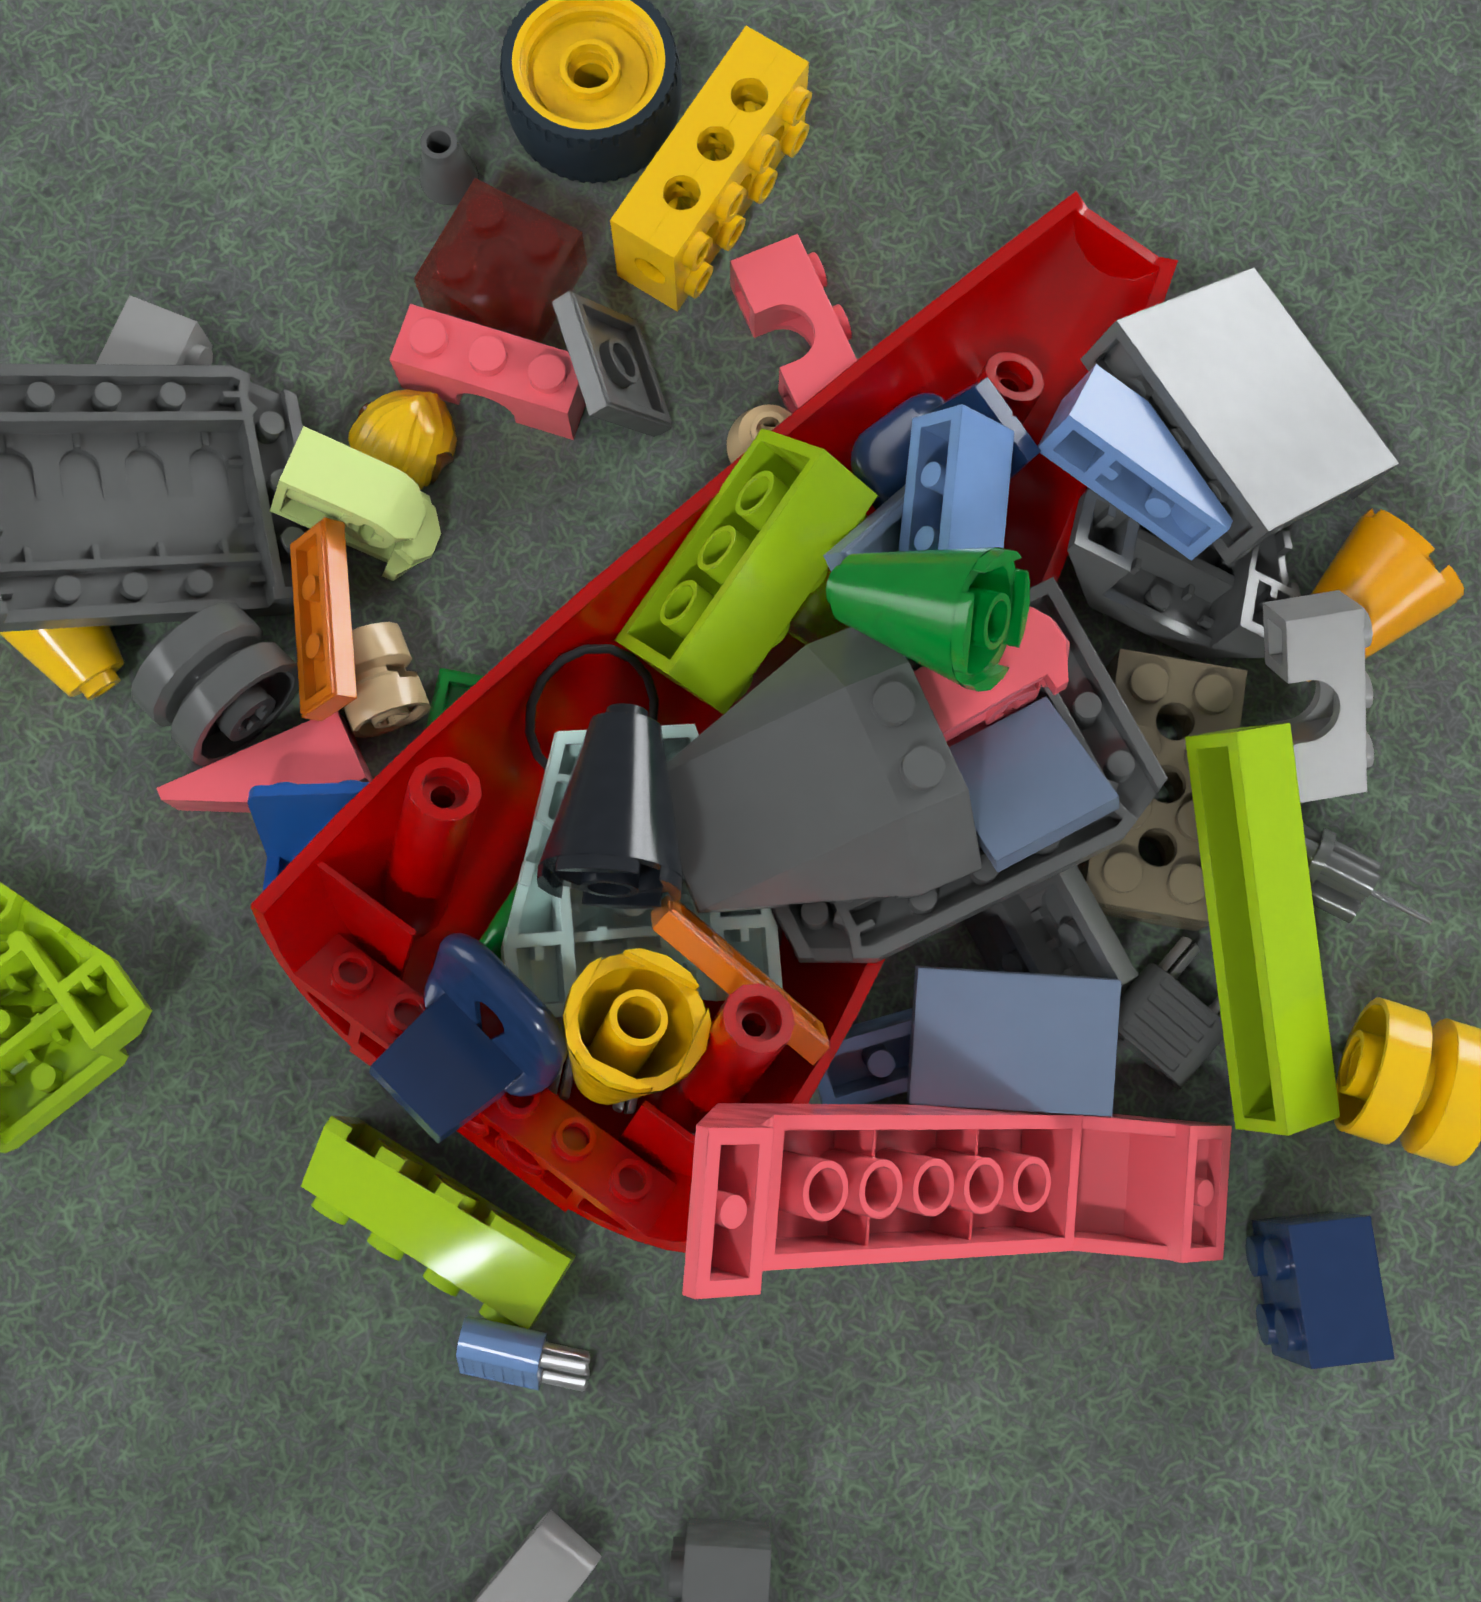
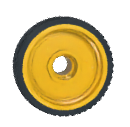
(591, 85)

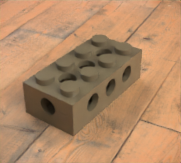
(1195, 701)

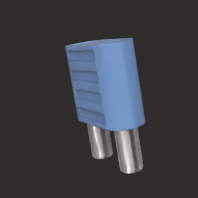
(519, 1356)

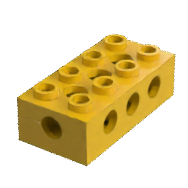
(712, 170)

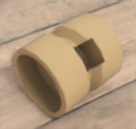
(385, 690)

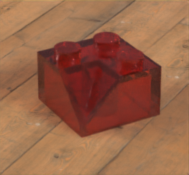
(501, 264)

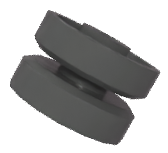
(215, 683)

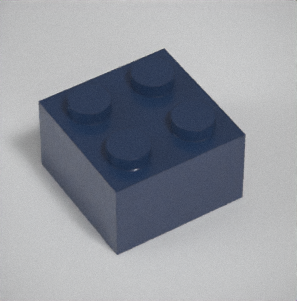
(1320, 1289)

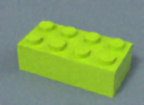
(746, 568)

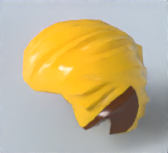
(407, 432)

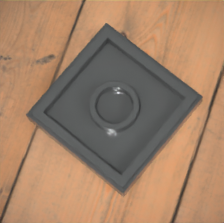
(612, 365)

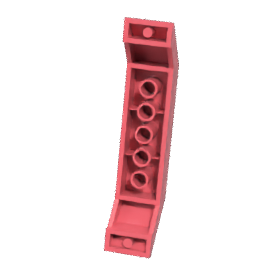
(943, 1184)

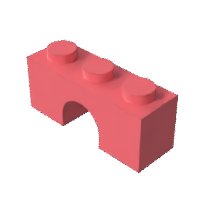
(786, 291)
(462, 357)

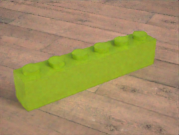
(1263, 928)

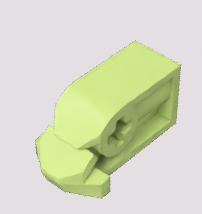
(375, 501)

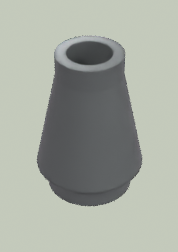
(445, 166)

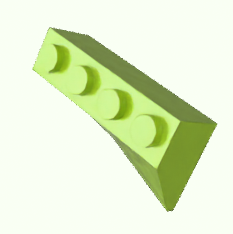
(435, 1221)

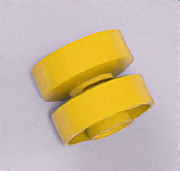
(1412, 1082)

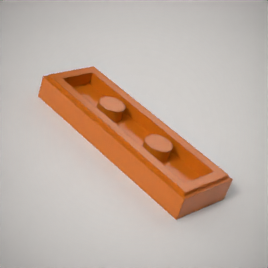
(323, 620)
(732, 969)

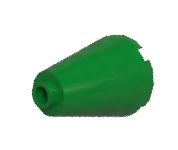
(937, 607)

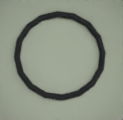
(567, 657)

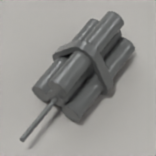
(1343, 877)

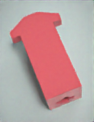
(1037, 662)

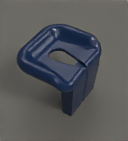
(883, 448)
(446, 1064)

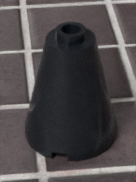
(616, 818)

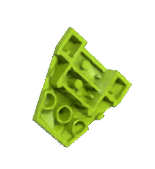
(60, 1018)

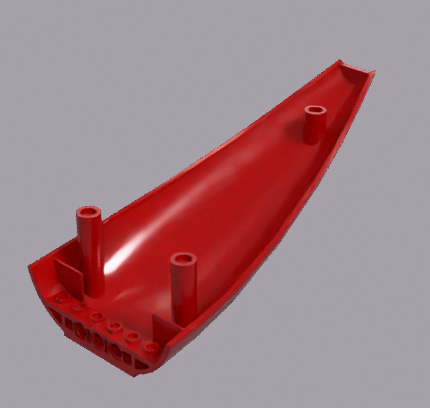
(451, 817)

